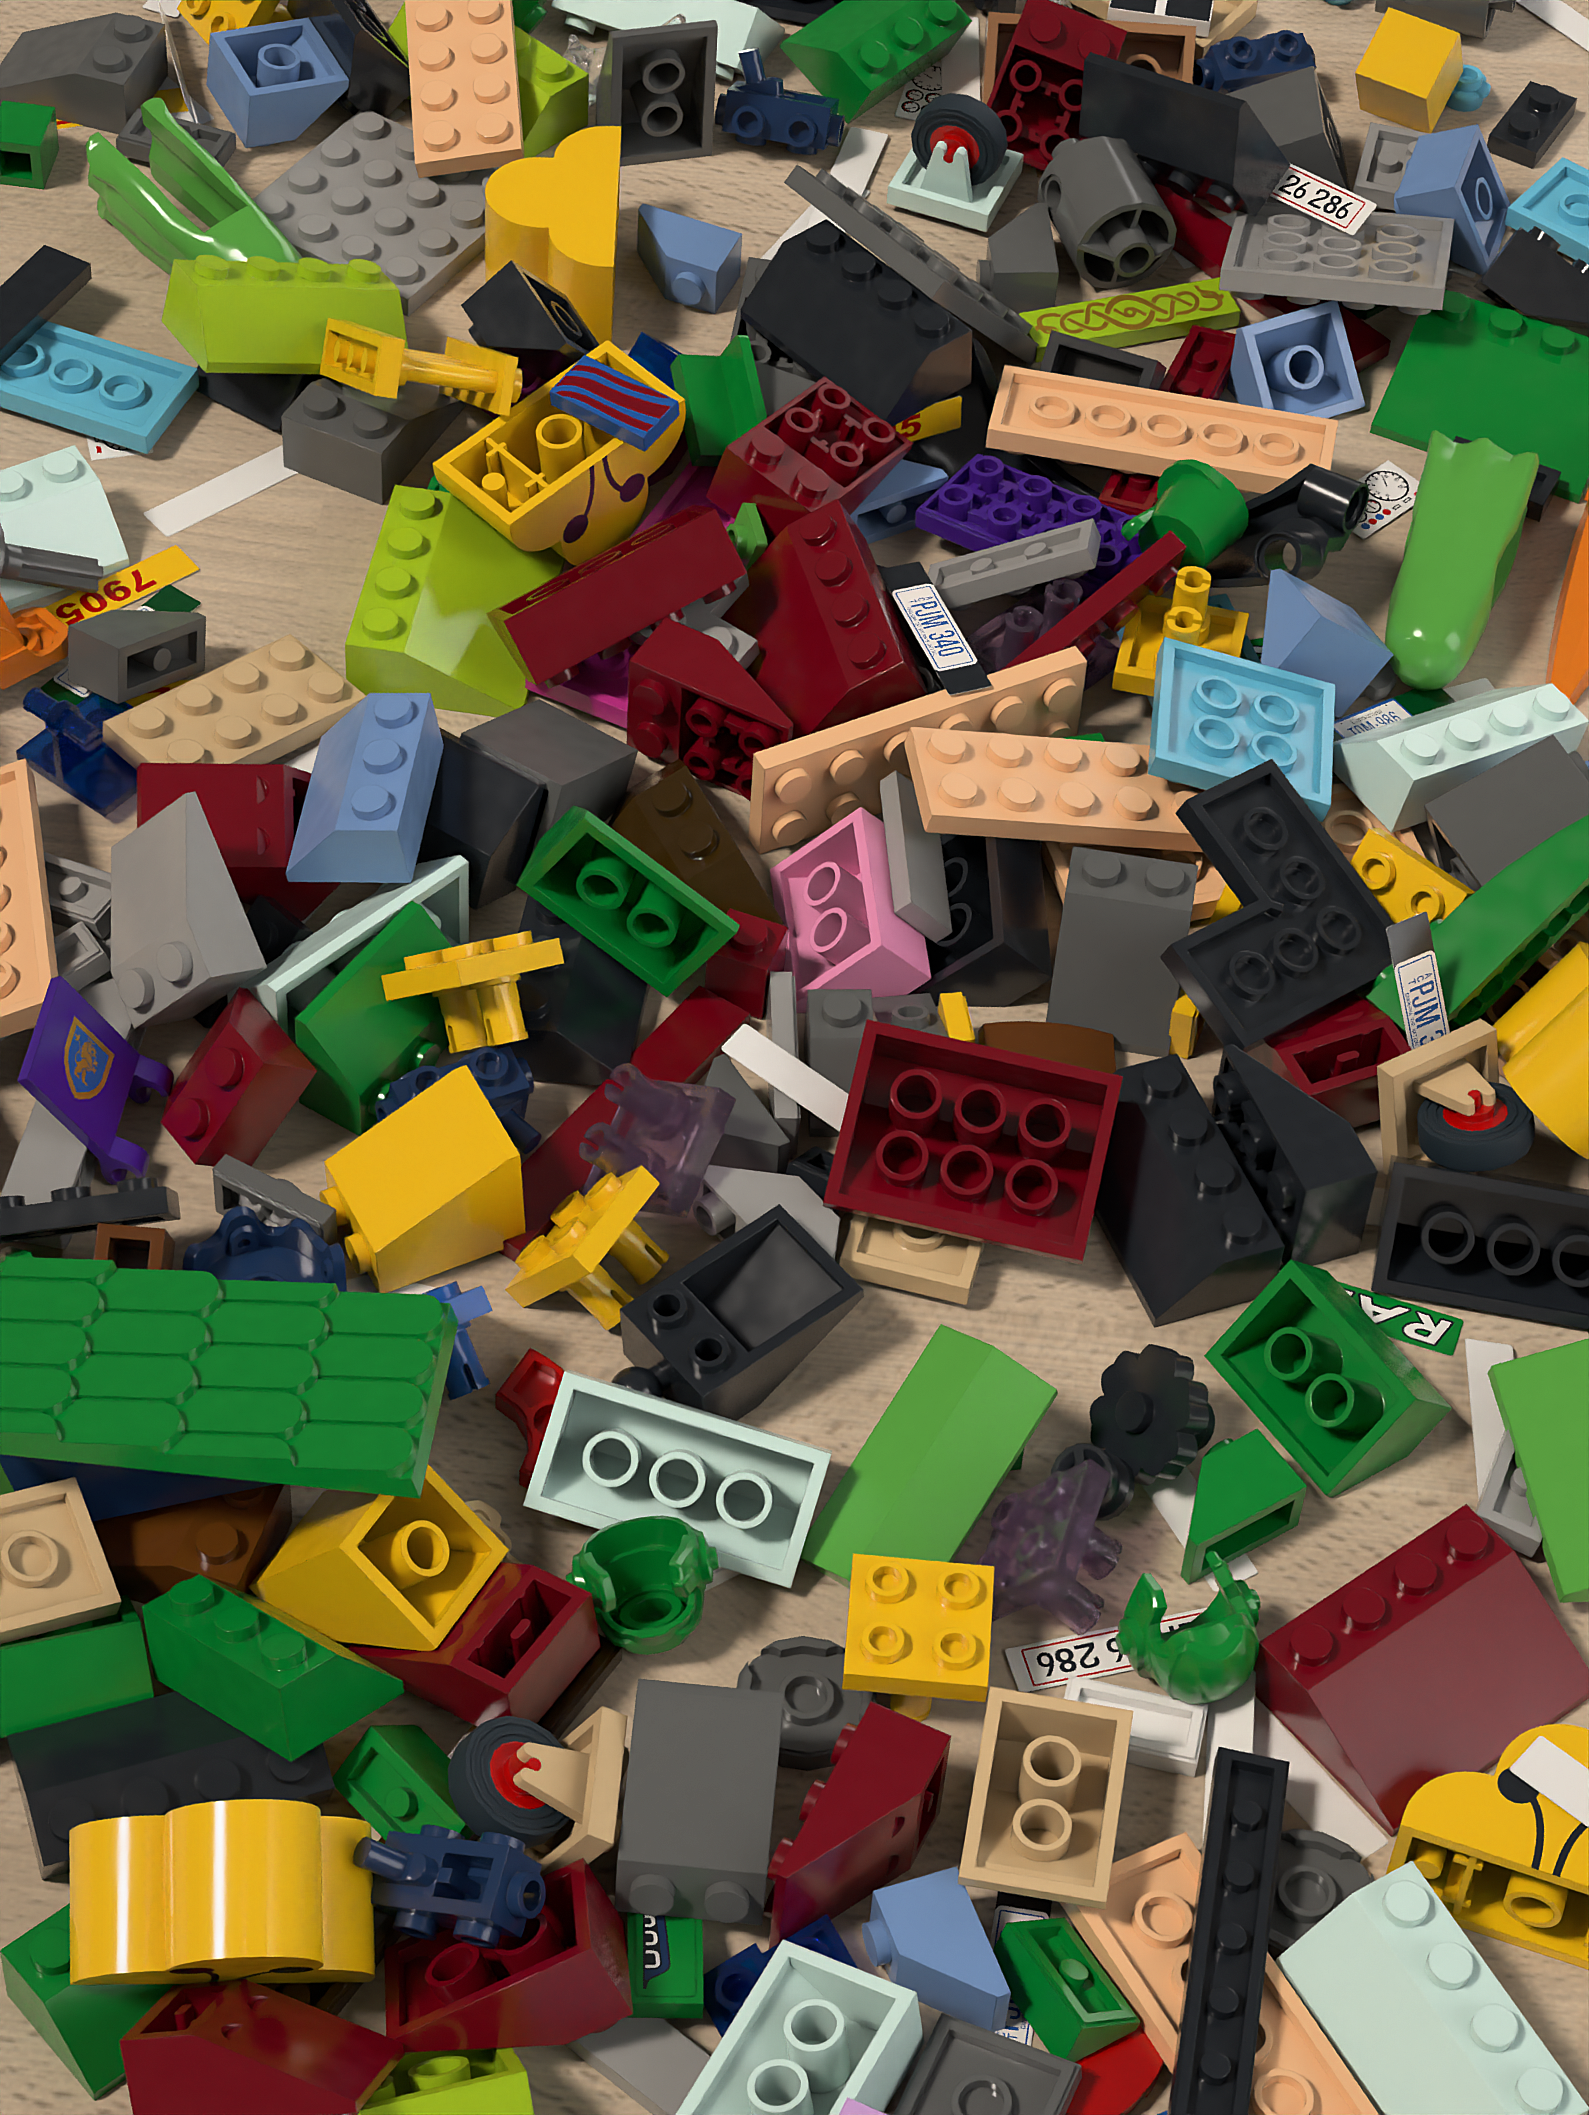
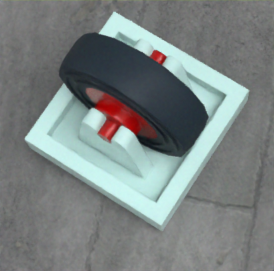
(956, 163)

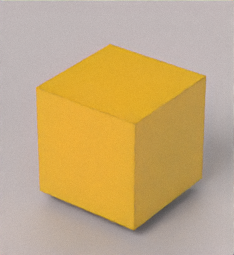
(1409, 71)

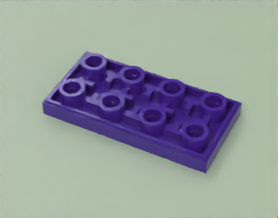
(1000, 504)

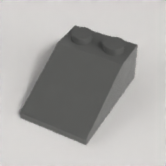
(88, 69)
(660, 91)
(362, 438)

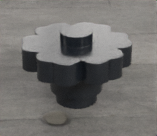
(1152, 1413)

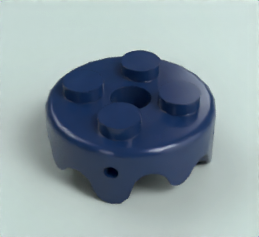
(257, 1252)

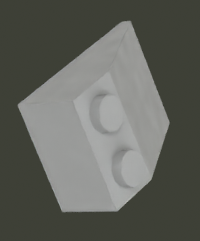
(176, 919)

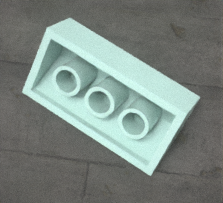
(738, 23)
(57, 508)
(1433, 752)
(312, 964)
(638, 1455)
(1421, 2009)
(810, 2042)

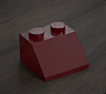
(236, 1085)

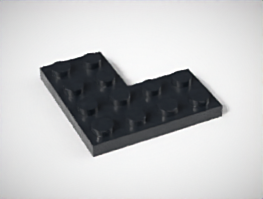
(1306, 922)

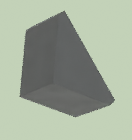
(751, 1134)

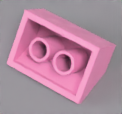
(843, 915)

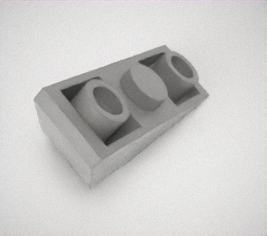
(737, 1197)

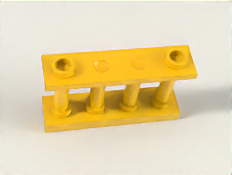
(380, 364)

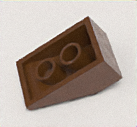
(212, 1537)

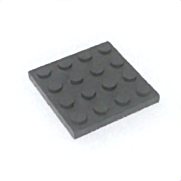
(915, 261)

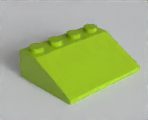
(427, 604)

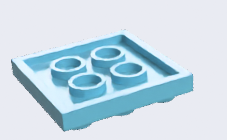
(1232, 714)

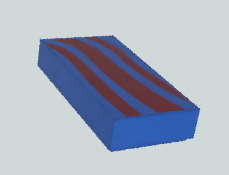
(614, 403)

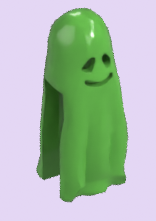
(197, 181)
(1456, 556)

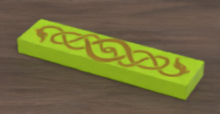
(1137, 316)

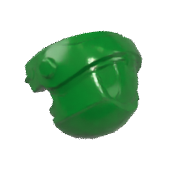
(646, 1581)
(1202, 1658)

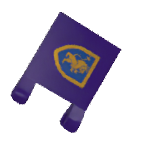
(84, 1077)

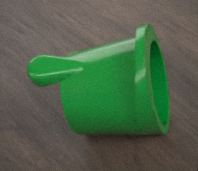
(1198, 508)

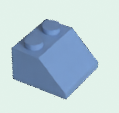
(273, 79)
(1457, 180)

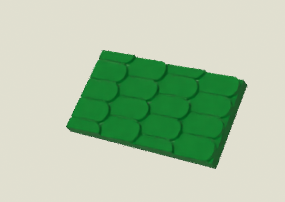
(211, 1385)

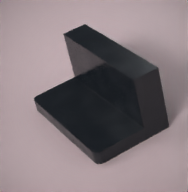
(256, 395)

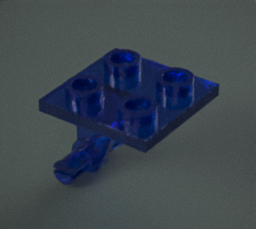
(73, 750)

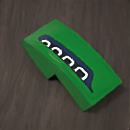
(665, 1966)

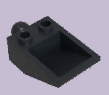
(736, 1318)

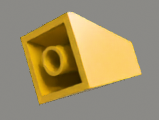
(427, 1186)
(382, 1566)

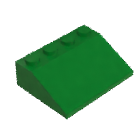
(1494, 378)

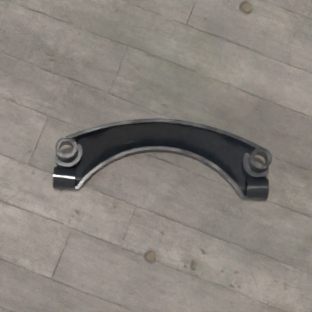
(1309, 510)

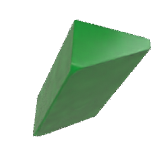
(1062, 1988)

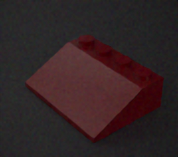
(824, 625)
(973, 1141)
(1422, 1666)

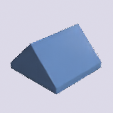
(1296, 364)
(1320, 639)

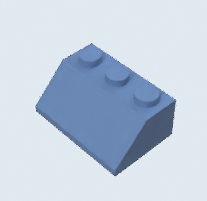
(369, 793)

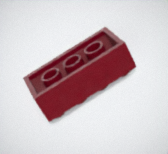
(618, 594)

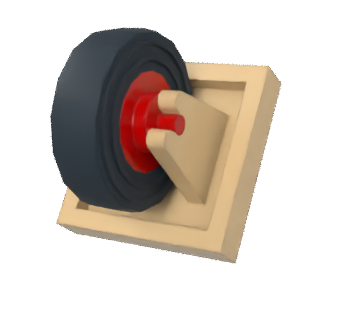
(1449, 1105)
(544, 1791)

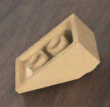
(1046, 1798)

